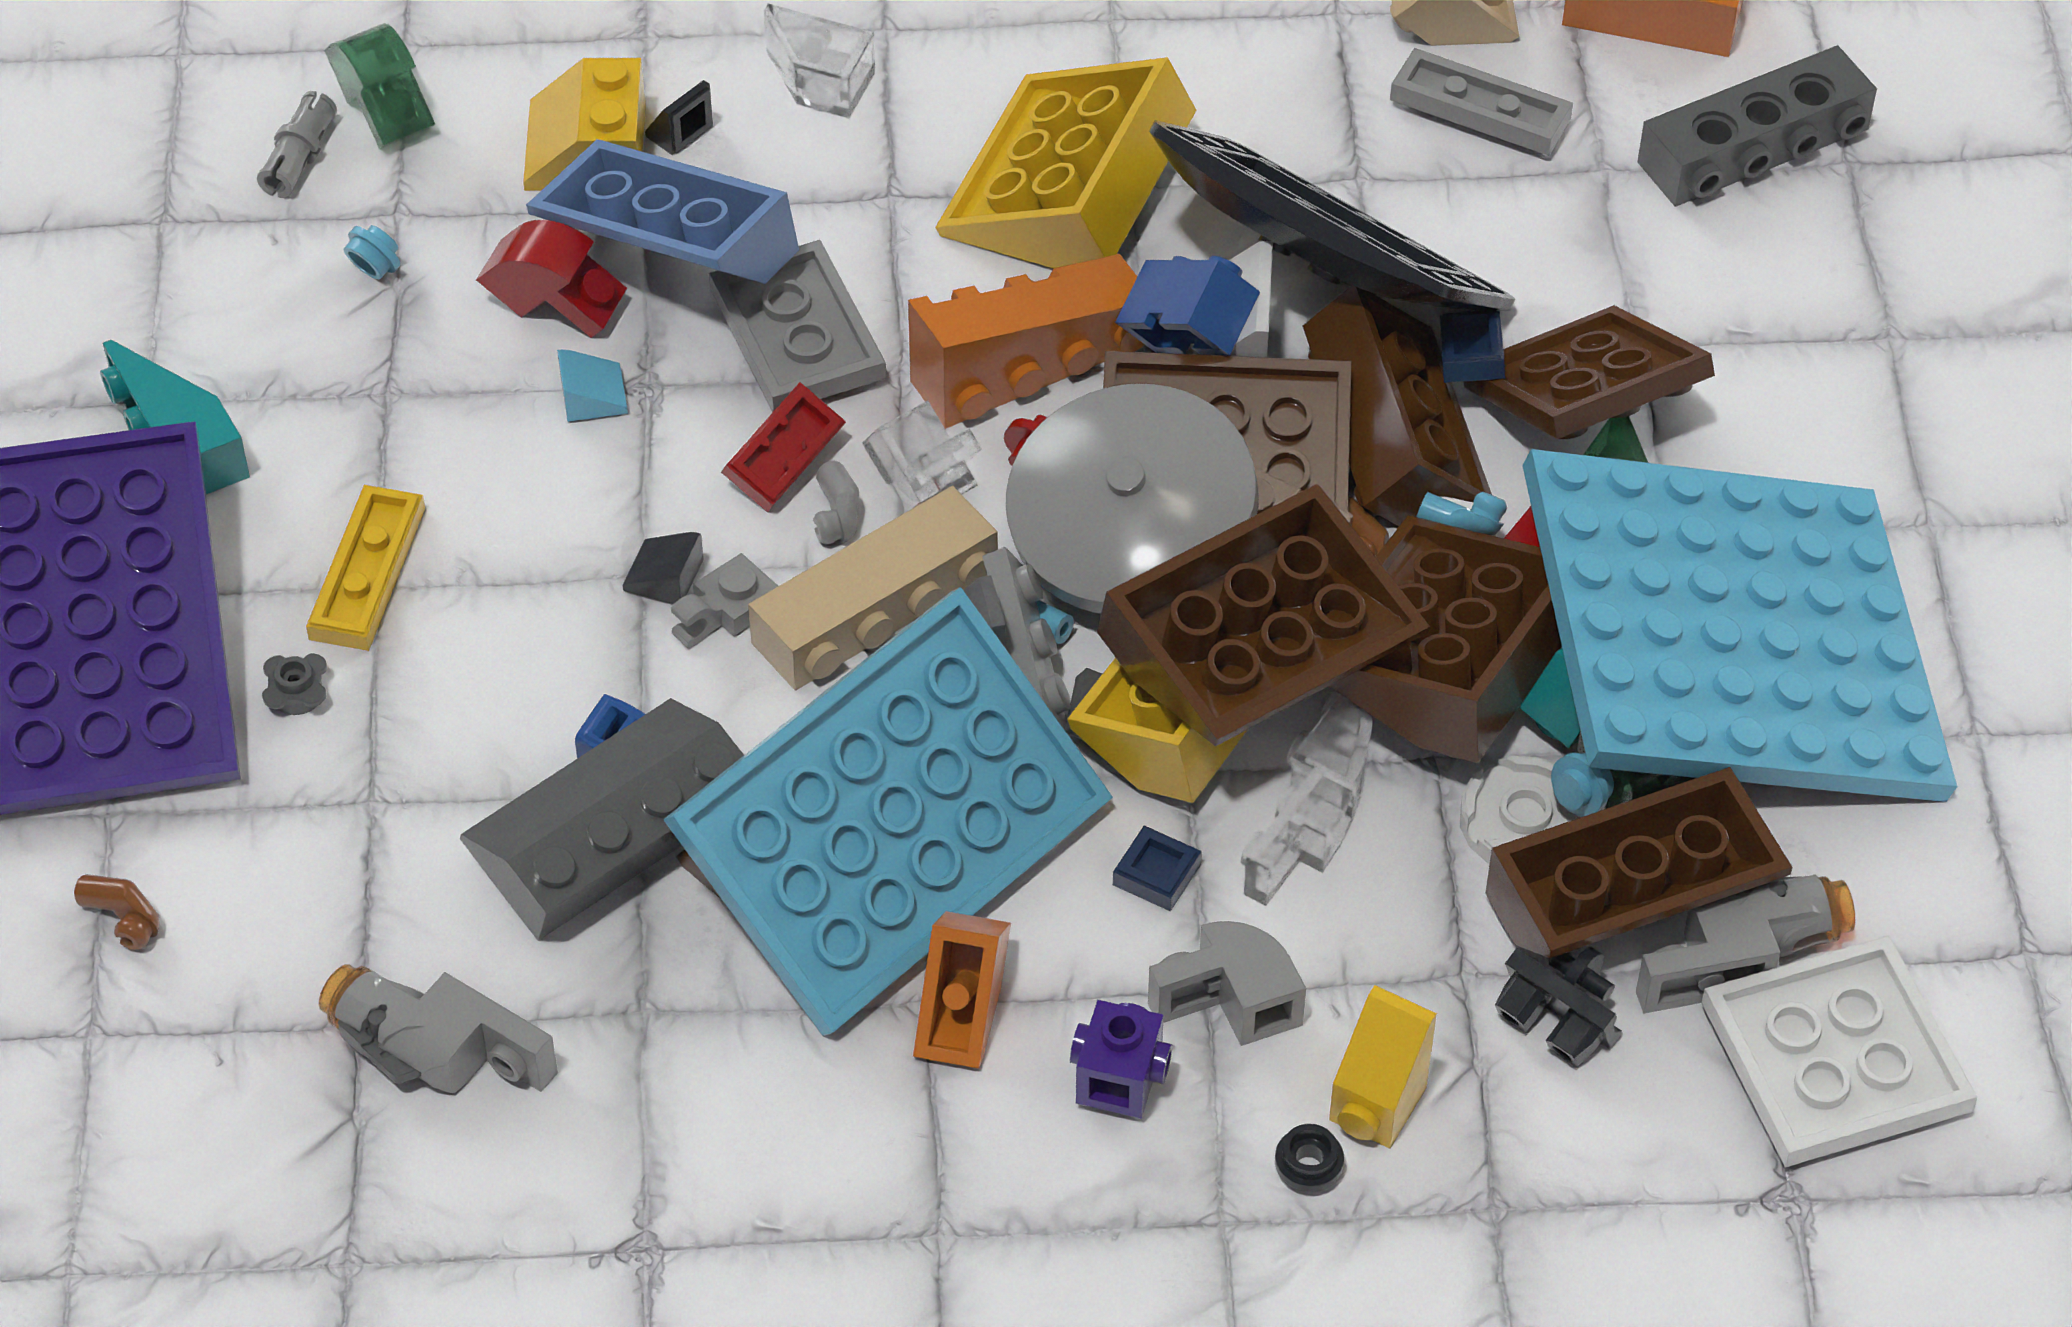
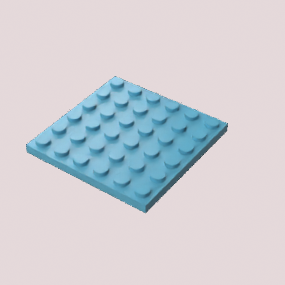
(1735, 627)

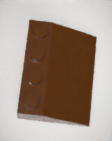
(1258, 617)
(1484, 643)

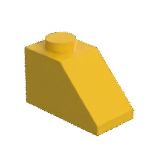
(1383, 1068)

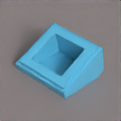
(591, 386)

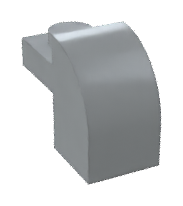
(1238, 970)

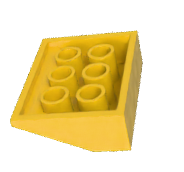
(1069, 163)

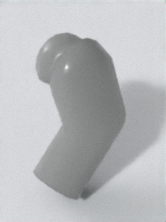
(843, 497)

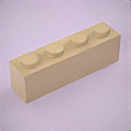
(871, 588)

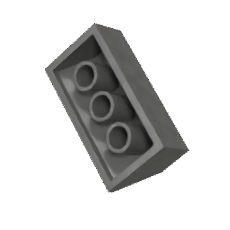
(599, 816)

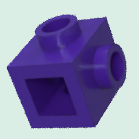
(1119, 1057)

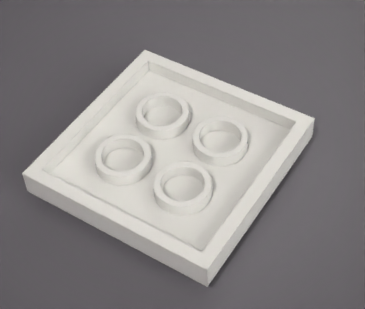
(1838, 1051)

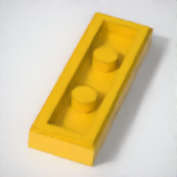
(365, 567)

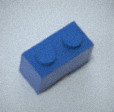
(1188, 304)

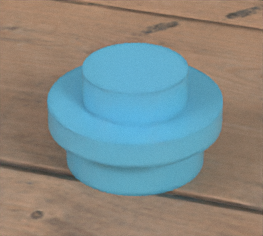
(372, 251)
(1581, 787)

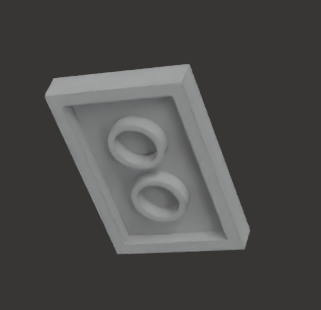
(799, 328)

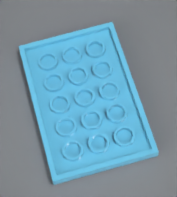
(887, 806)

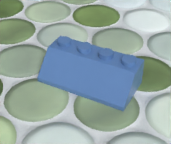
(673, 210)

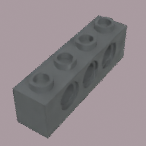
(1756, 125)

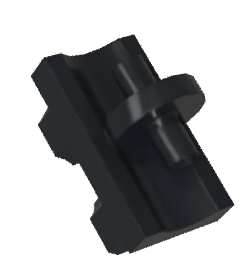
(1583, 1021)

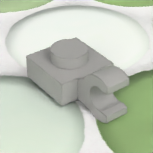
(720, 601)

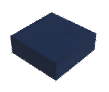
(1157, 868)

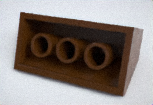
(1403, 416)
(1632, 865)

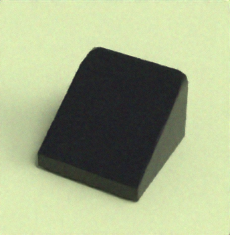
(683, 120)
(666, 567)

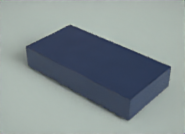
(1472, 346)

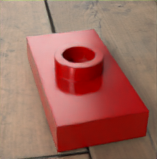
(783, 447)

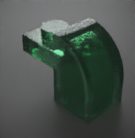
(379, 74)

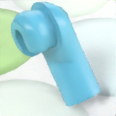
(1481, 518)

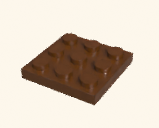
(1593, 372)

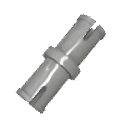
(297, 144)

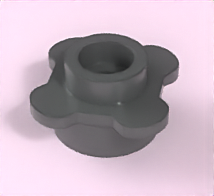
(295, 696)

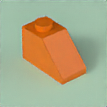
(961, 988)

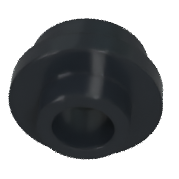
(1312, 1142)

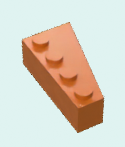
(1016, 338)

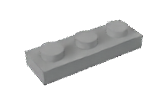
(1481, 101)
(1027, 635)

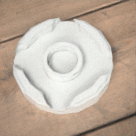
(1509, 803)

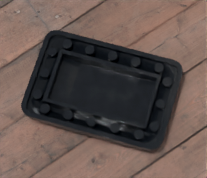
(1319, 226)

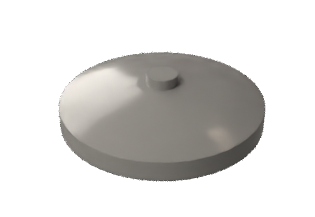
(1125, 487)

